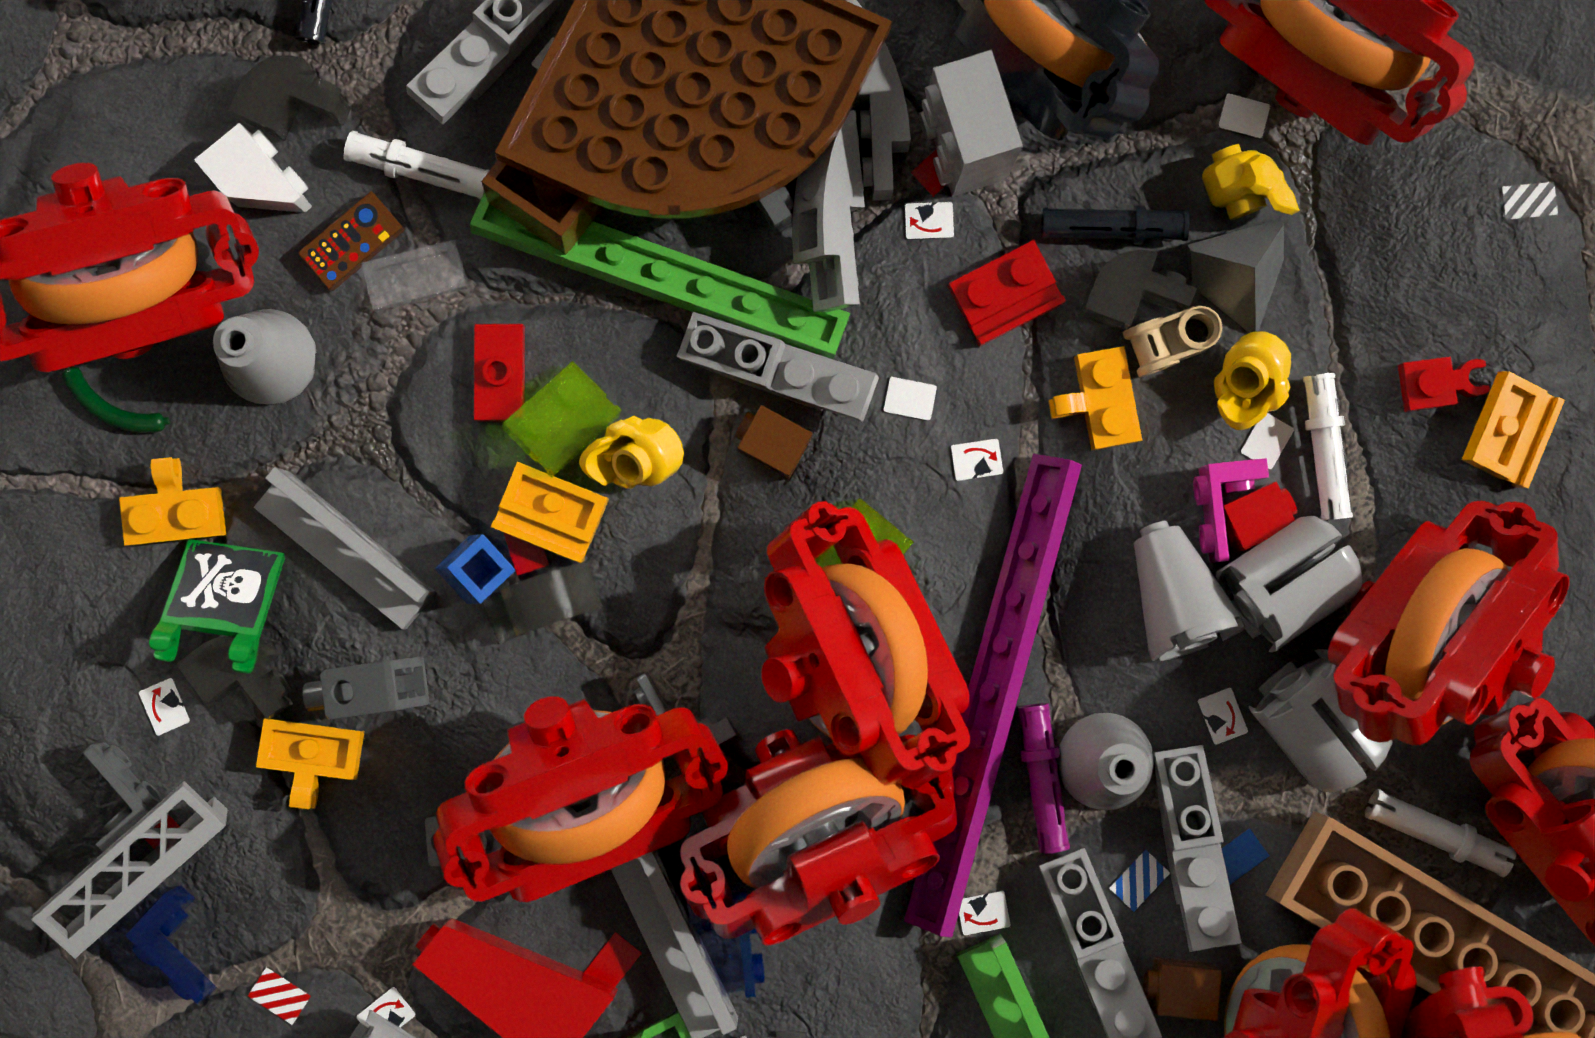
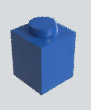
(475, 569)

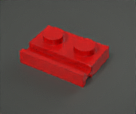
(1006, 293)

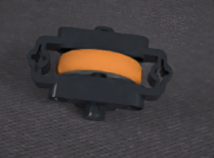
(1066, 60)

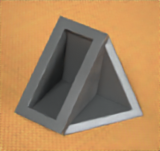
(1239, 270)

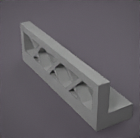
(344, 548)
(137, 876)
(675, 946)

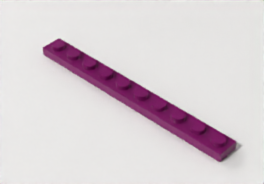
(997, 684)

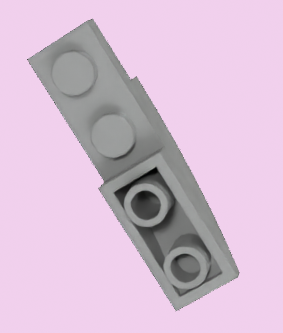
(479, 54)
(883, 123)
(823, 220)
(777, 367)
(1194, 848)
(1098, 947)

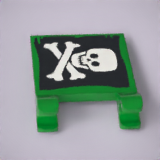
(219, 593)

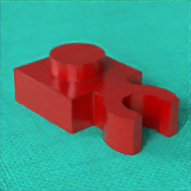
(1435, 383)

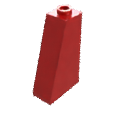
(511, 986)

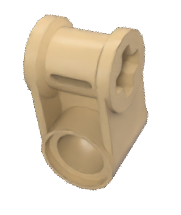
(1165, 342)

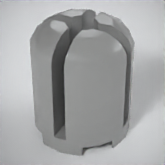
(1304, 599)
(1312, 731)

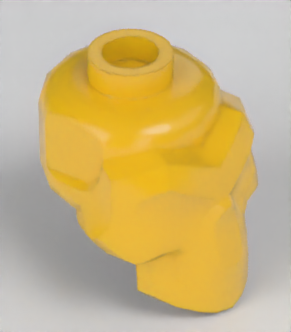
(1243, 182)
(1253, 379)
(633, 453)

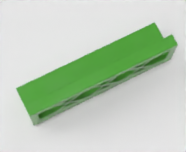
(1001, 990)

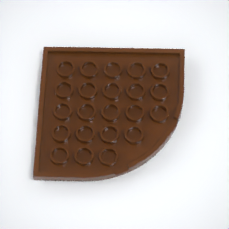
(690, 100)

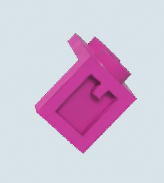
(1237, 477)

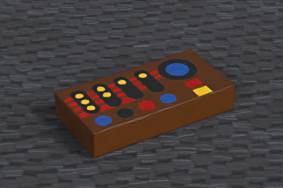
(351, 241)

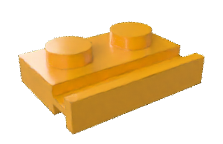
(1513, 429)
(549, 512)

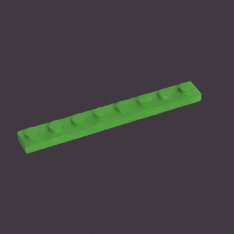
(678, 281)

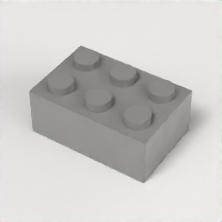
(970, 124)

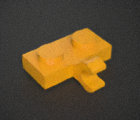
(1104, 399)
(171, 512)
(309, 753)

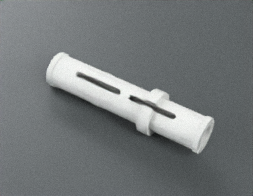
(400, 160)
(1327, 446)
(1460, 841)

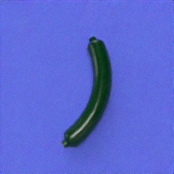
(105, 411)

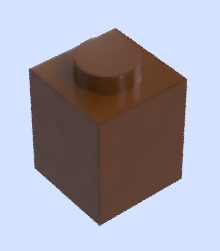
(772, 440)
(1183, 988)

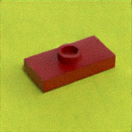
(498, 371)

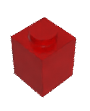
(1258, 515)

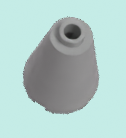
(265, 355)
(1180, 595)
(1090, 757)

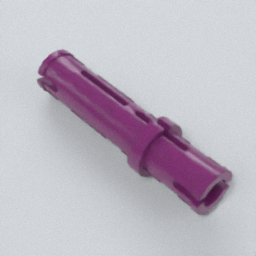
(1046, 794)

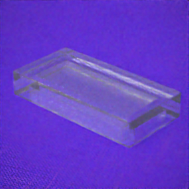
(414, 275)

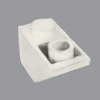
(247, 174)

